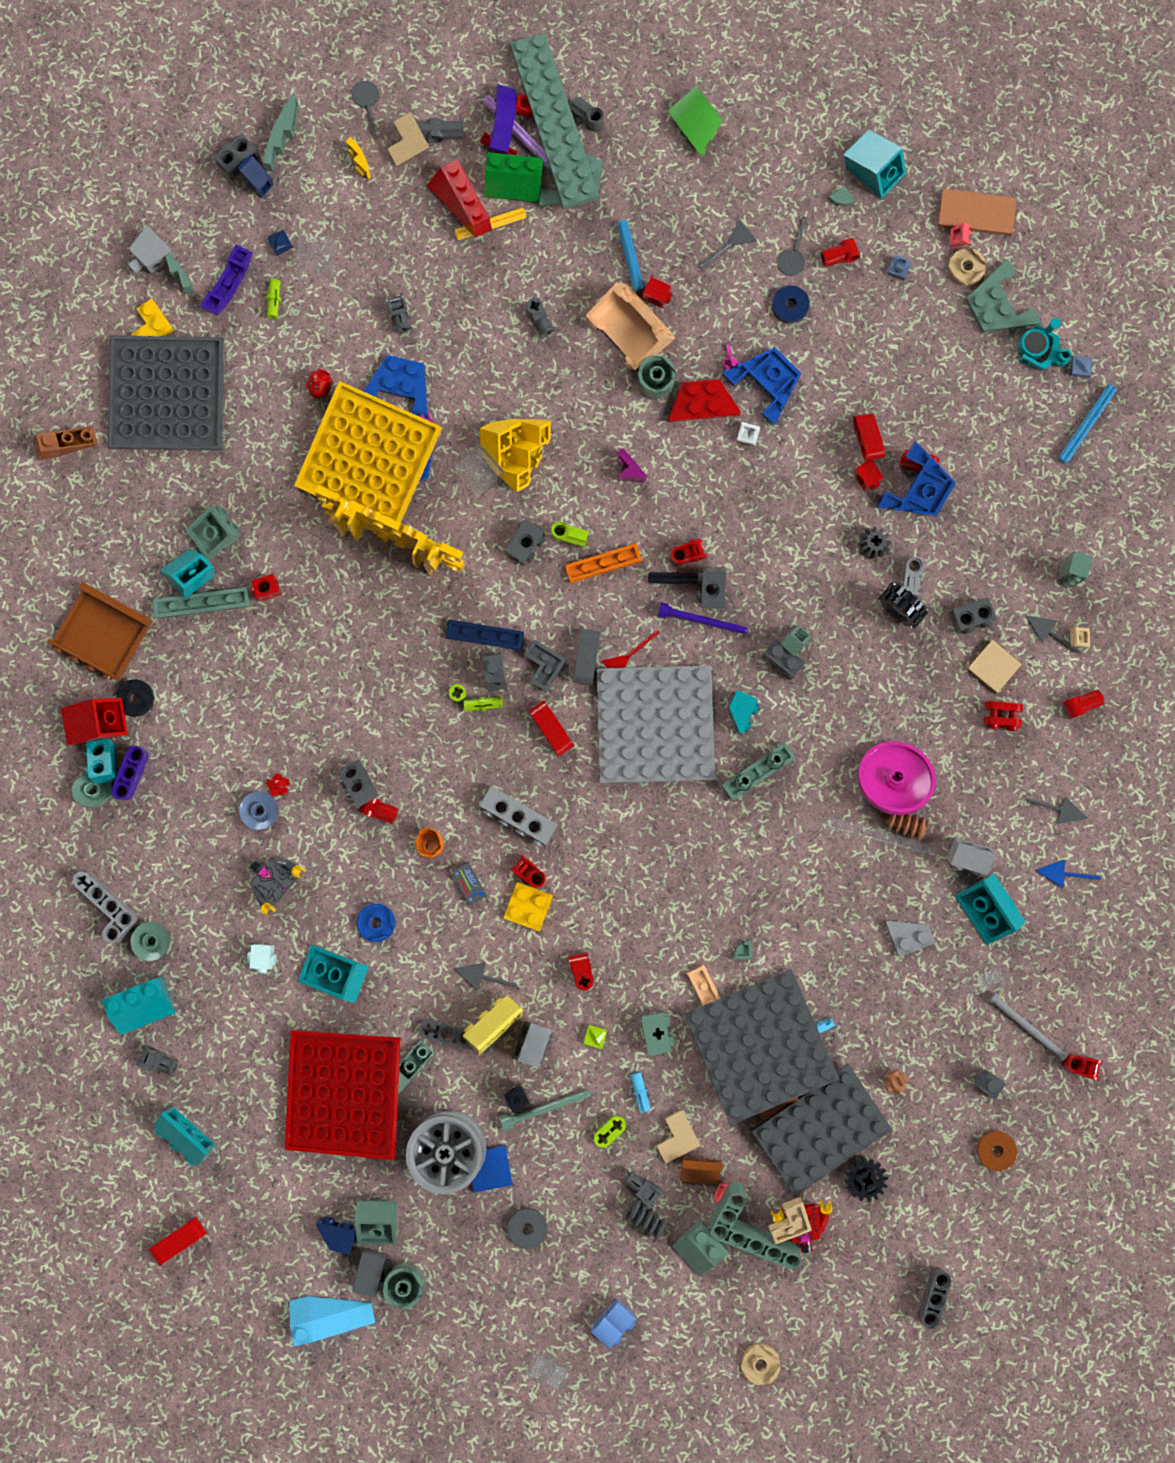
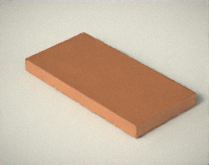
(981, 211)

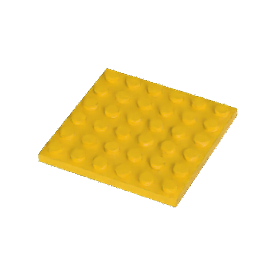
(369, 452)

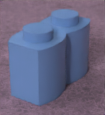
(613, 1324)

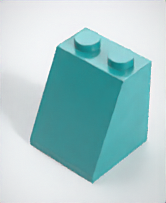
(876, 162)

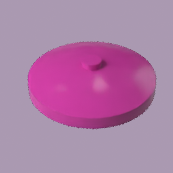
(896, 778)

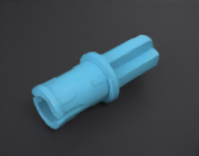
(640, 1092)

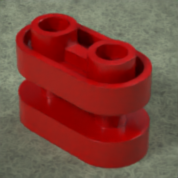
(994, 722)

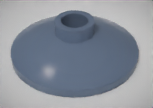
(249, 807)

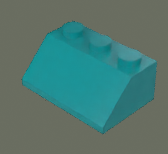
(990, 909)
(139, 1005)
(183, 1136)

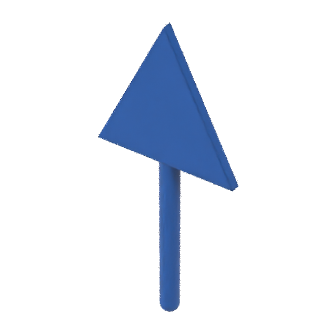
(1056, 873)

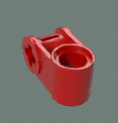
(691, 553)
(528, 871)
(581, 967)
(1084, 1066)

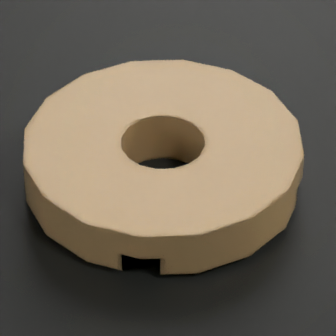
(961, 275)
(755, 1353)

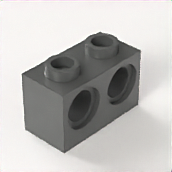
(231, 152)
(970, 611)
(358, 783)

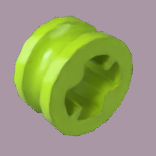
(452, 690)

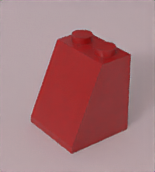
(94, 720)

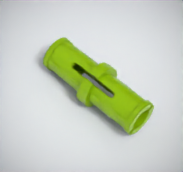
(273, 299)
(483, 703)

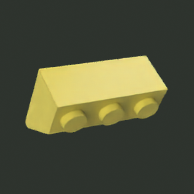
(492, 1024)

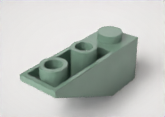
(413, 1063)

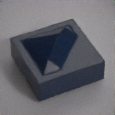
(279, 242)

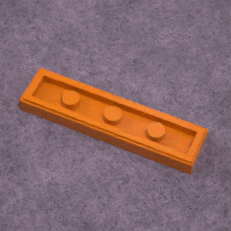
(603, 563)

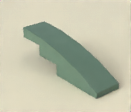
(281, 130)

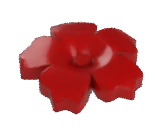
(278, 785)

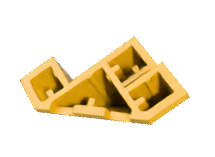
(516, 447)

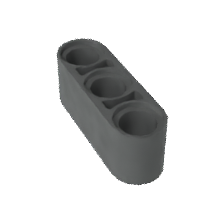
(586, 657)
(935, 1308)

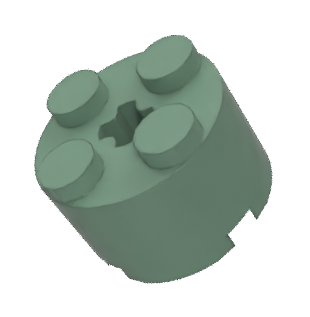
(656, 367)
(400, 1296)

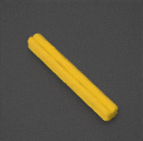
(496, 221)

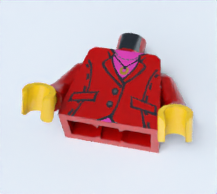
(818, 1220)

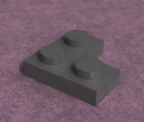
(549, 664)

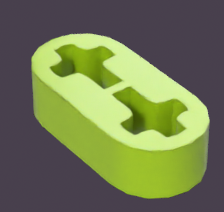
(606, 1128)

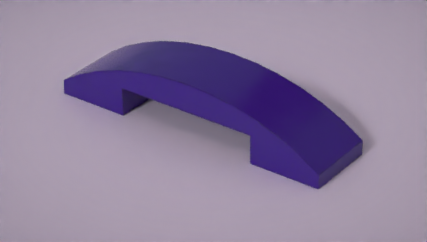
(504, 119)
(228, 282)

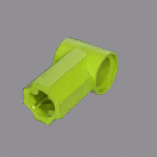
(572, 534)

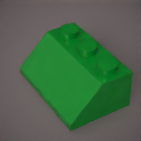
(513, 177)

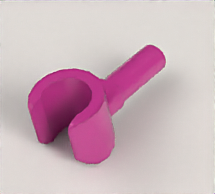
(729, 360)

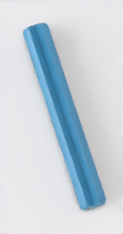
(630, 255)

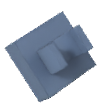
(899, 267)

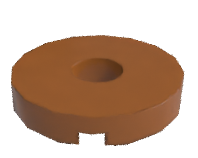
(1008, 1153)

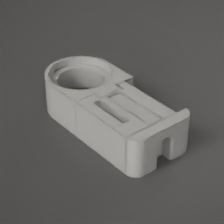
(911, 578)

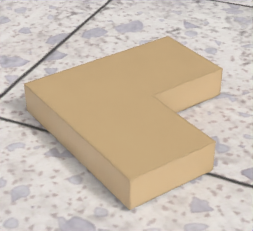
(412, 142)
(682, 1140)
(795, 1224)

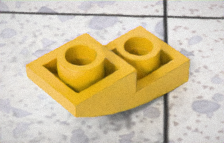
(359, 159)

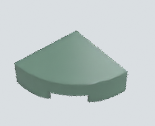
(842, 197)
(743, 951)

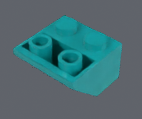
(188, 572)

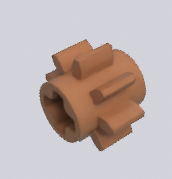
(895, 1082)

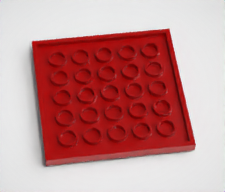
(342, 1094)

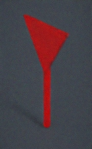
(621, 661)

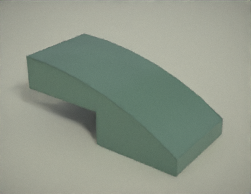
(177, 272)

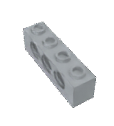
(495, 796)

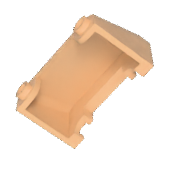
(630, 324)

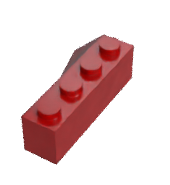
(457, 193)

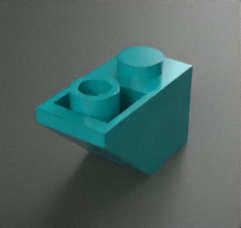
(741, 709)

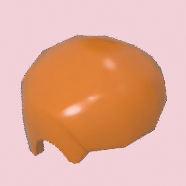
(429, 843)

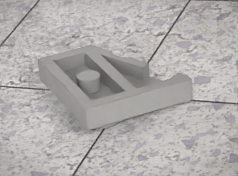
(909, 936)

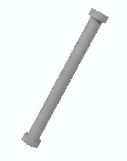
(1062, 1055)

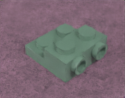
(213, 531)

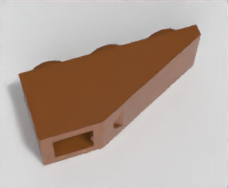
(63, 442)

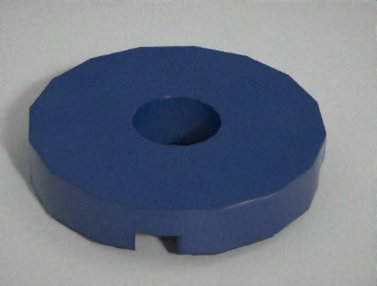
(795, 294)

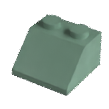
(376, 1222)
(700, 1248)

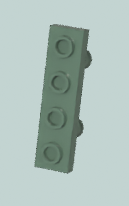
(758, 771)

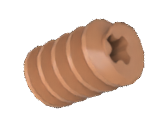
(908, 824)

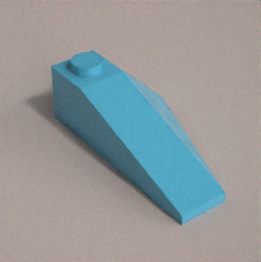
(324, 1317)

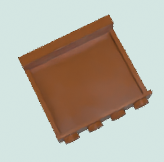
(101, 632)

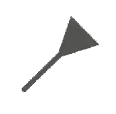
(740, 236)

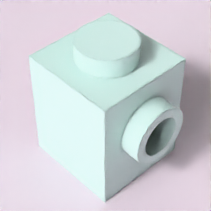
(261, 957)

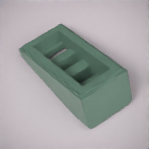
(796, 640)

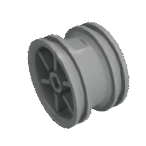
(421, 1164)

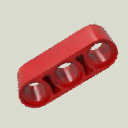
(869, 437)
(551, 728)
(177, 1241)

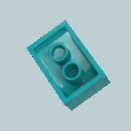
(333, 974)

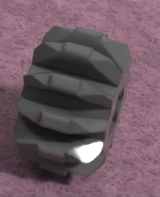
(879, 538)

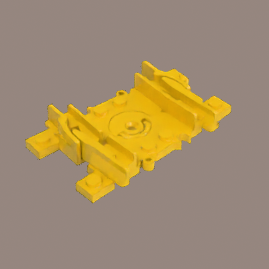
(356, 517)

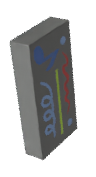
(469, 883)

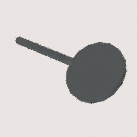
(365, 95)
(791, 260)

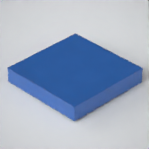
(494, 1171)

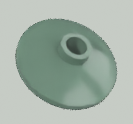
(83, 787)
(141, 945)

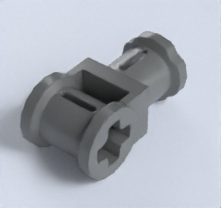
(398, 310)
(539, 317)
(155, 1060)
(644, 1189)

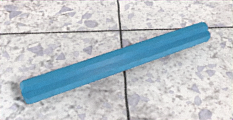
(1087, 423)

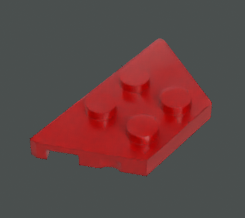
(703, 401)

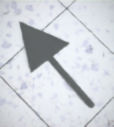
(1043, 628)
(1068, 811)
(474, 974)

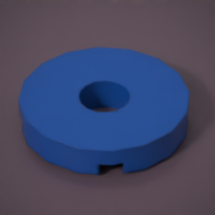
(386, 928)

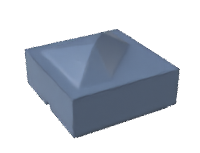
(1081, 366)

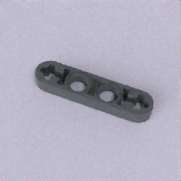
(454, 1040)

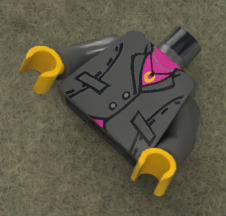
(273, 881)

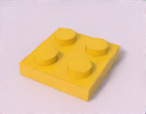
(528, 906)

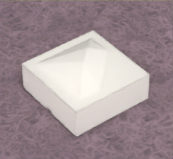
(748, 433)

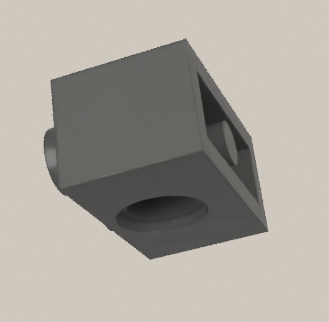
(530, 532)
(716, 598)

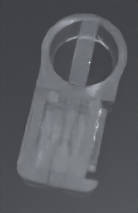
(987, 981)

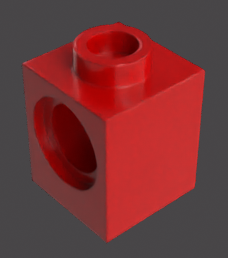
(657, 293)
(868, 475)
(274, 589)

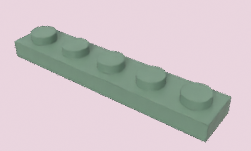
(201, 603)

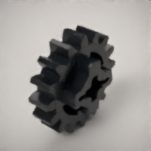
(865, 1187)

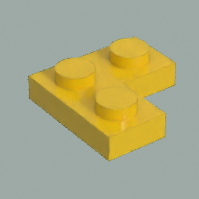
(155, 321)

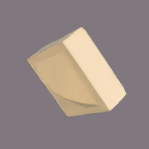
(1080, 637)

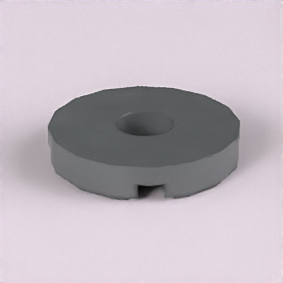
(522, 1239)

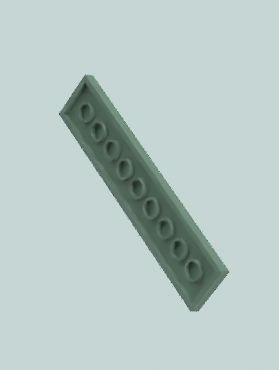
(554, 121)

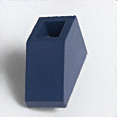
(255, 176)
(337, 1235)

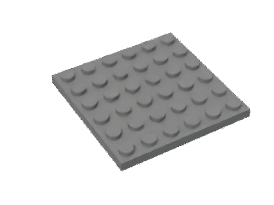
(655, 724)

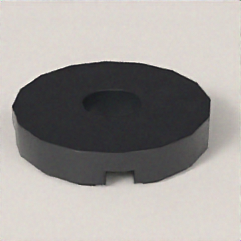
(146, 699)

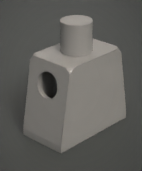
(149, 252)

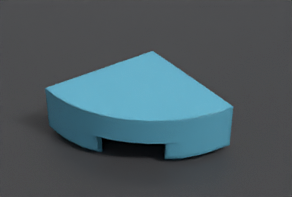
(825, 1025)

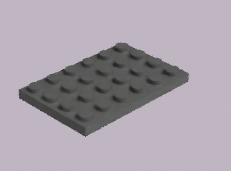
(821, 1130)

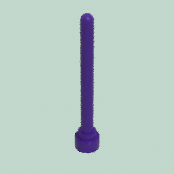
(667, 611)

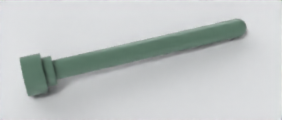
(508, 1120)

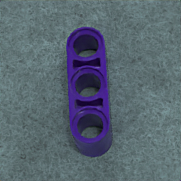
(122, 779)

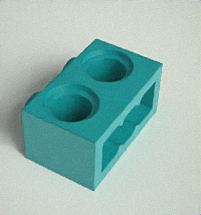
(105, 760)

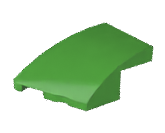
(696, 119)

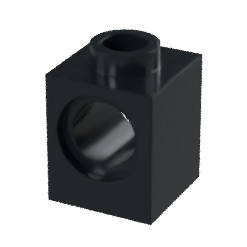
(517, 1098)

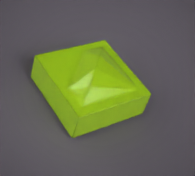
(595, 1036)

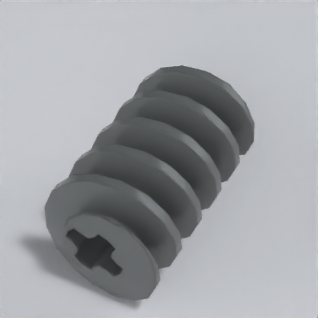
(645, 1219)

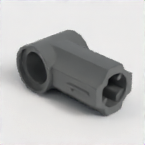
(587, 113)

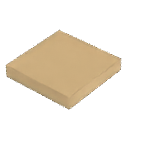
(994, 666)

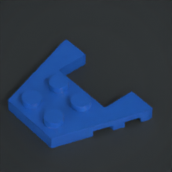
(773, 374)
(403, 379)
(927, 490)

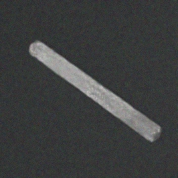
(882, 836)

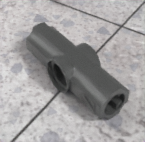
(436, 130)

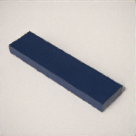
(484, 635)

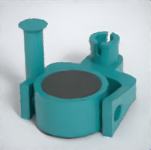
(1035, 344)

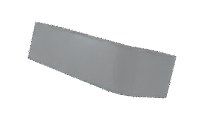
(103, 904)

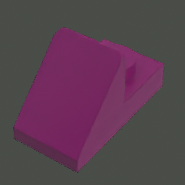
(633, 472)

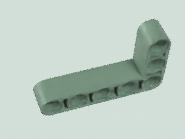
(747, 1236)

